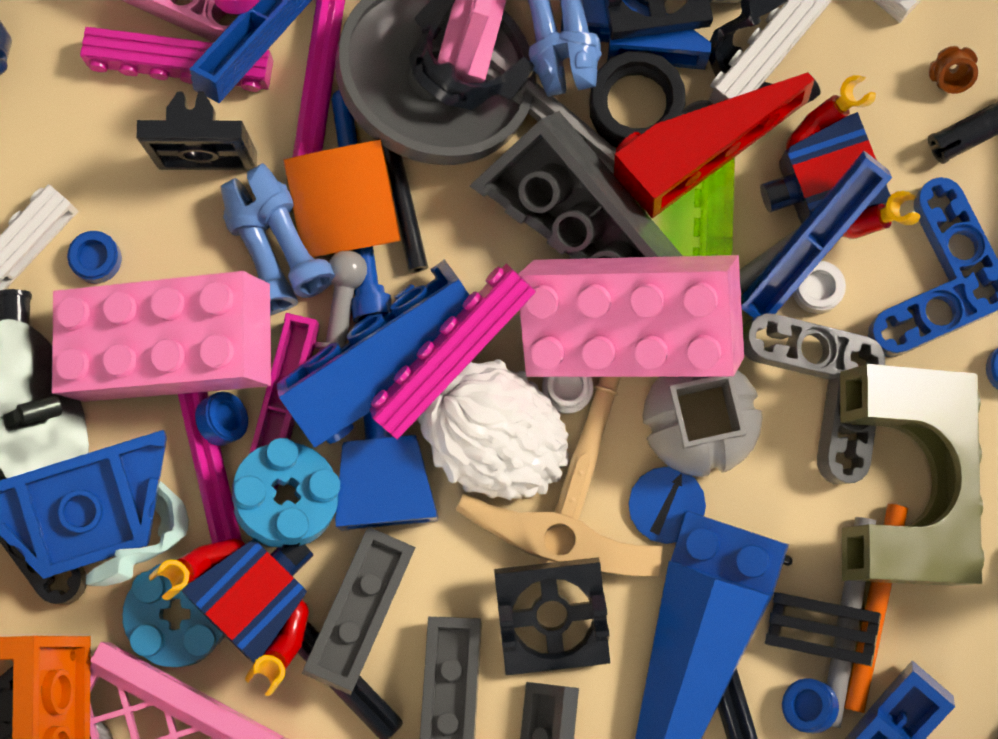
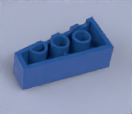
(341, 382)

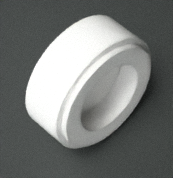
(821, 289)

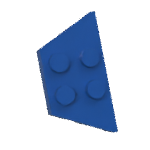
(84, 505)

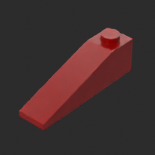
(689, 148)

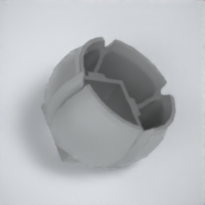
(699, 456)

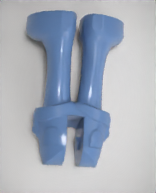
(555, 46)
(252, 220)

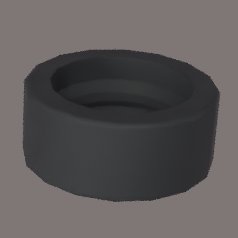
(628, 64)

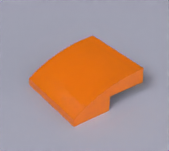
(342, 198)

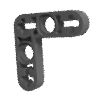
(836, 357)

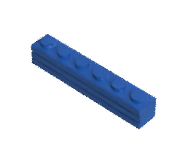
(242, 46)
(816, 236)

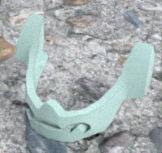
(171, 530)

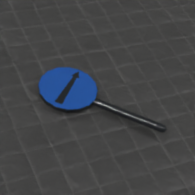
(661, 501)

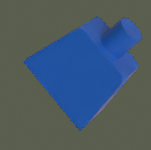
(383, 481)

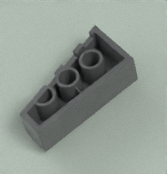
(571, 196)

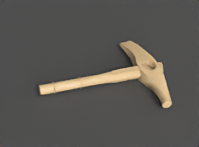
(560, 533)

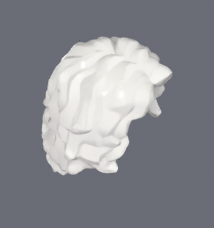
(496, 433)

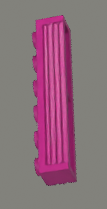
(158, 56)
(293, 350)
(451, 351)

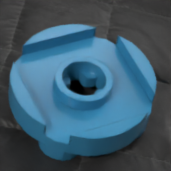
(288, 523)
(152, 634)

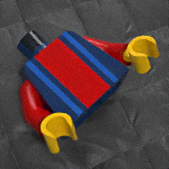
(820, 155)
(247, 598)

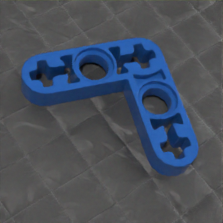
(959, 290)

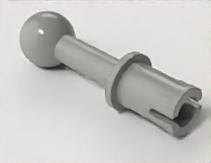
(349, 273)

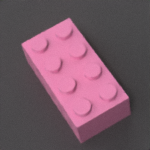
(633, 317)
(162, 337)

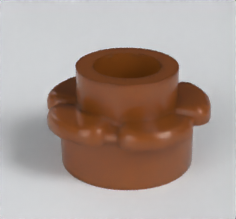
(960, 77)

